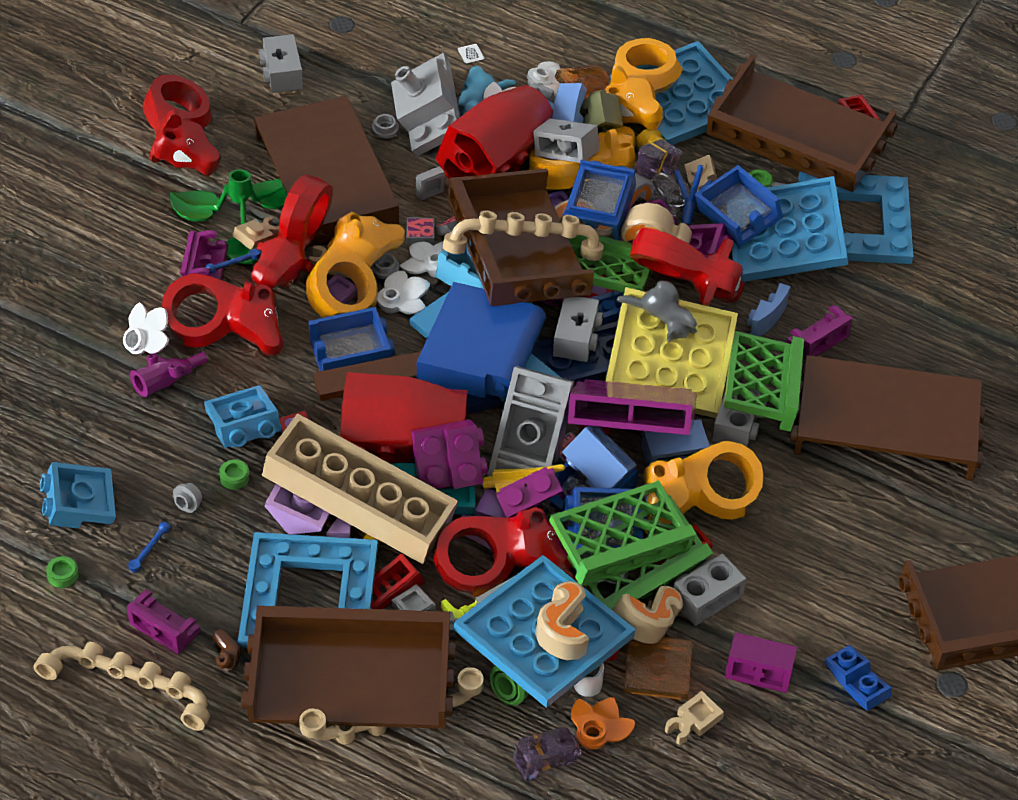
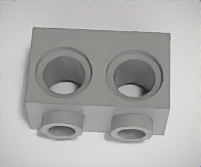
(736, 425)
(712, 593)

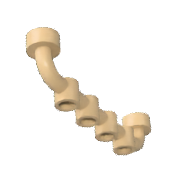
(542, 226)
(195, 714)
(314, 721)

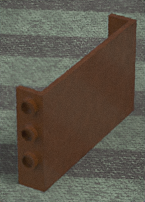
(798, 127)
(331, 145)
(521, 265)
(890, 411)
(965, 610)
(350, 666)

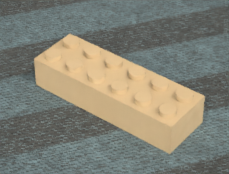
(359, 488)

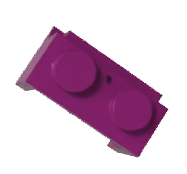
(530, 491)

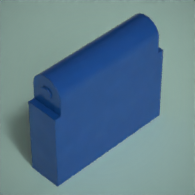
(478, 343)

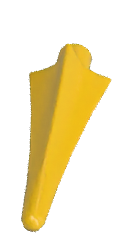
(504, 477)

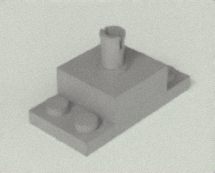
(426, 102)
(532, 421)

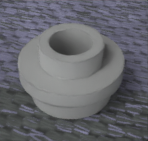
(385, 126)
(385, 266)
(187, 497)

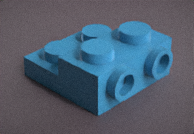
(243, 416)
(77, 495)

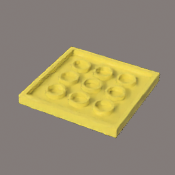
(695, 362)

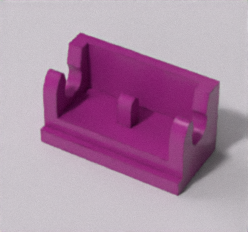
(201, 252)
(824, 333)
(161, 623)
(760, 662)

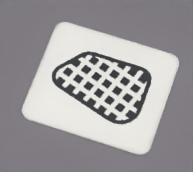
(470, 53)

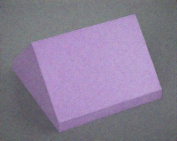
(294, 512)

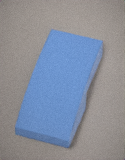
(569, 101)
(769, 311)

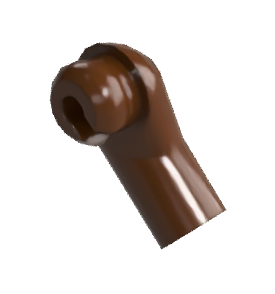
(230, 650)

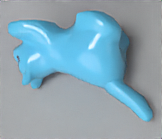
(474, 88)

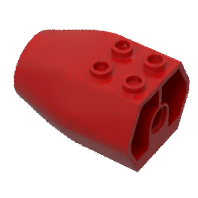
(494, 134)
(385, 409)

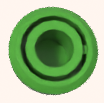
(506, 688)

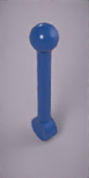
(254, 254)
(135, 564)

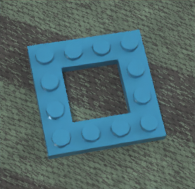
(896, 238)
(273, 551)

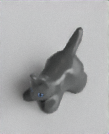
(663, 304)

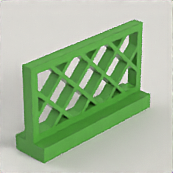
(614, 259)
(786, 381)
(629, 556)
(660, 575)

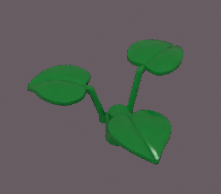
(200, 204)

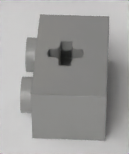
(282, 63)
(566, 140)
(576, 328)

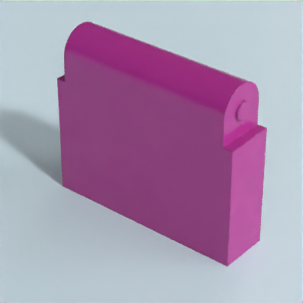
(632, 406)

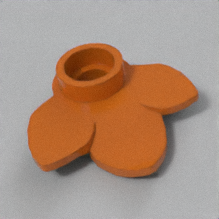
(600, 720)

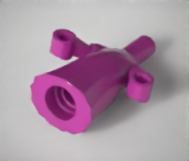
(163, 372)

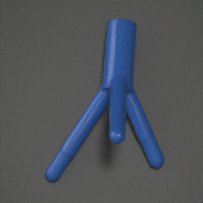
(690, 201)

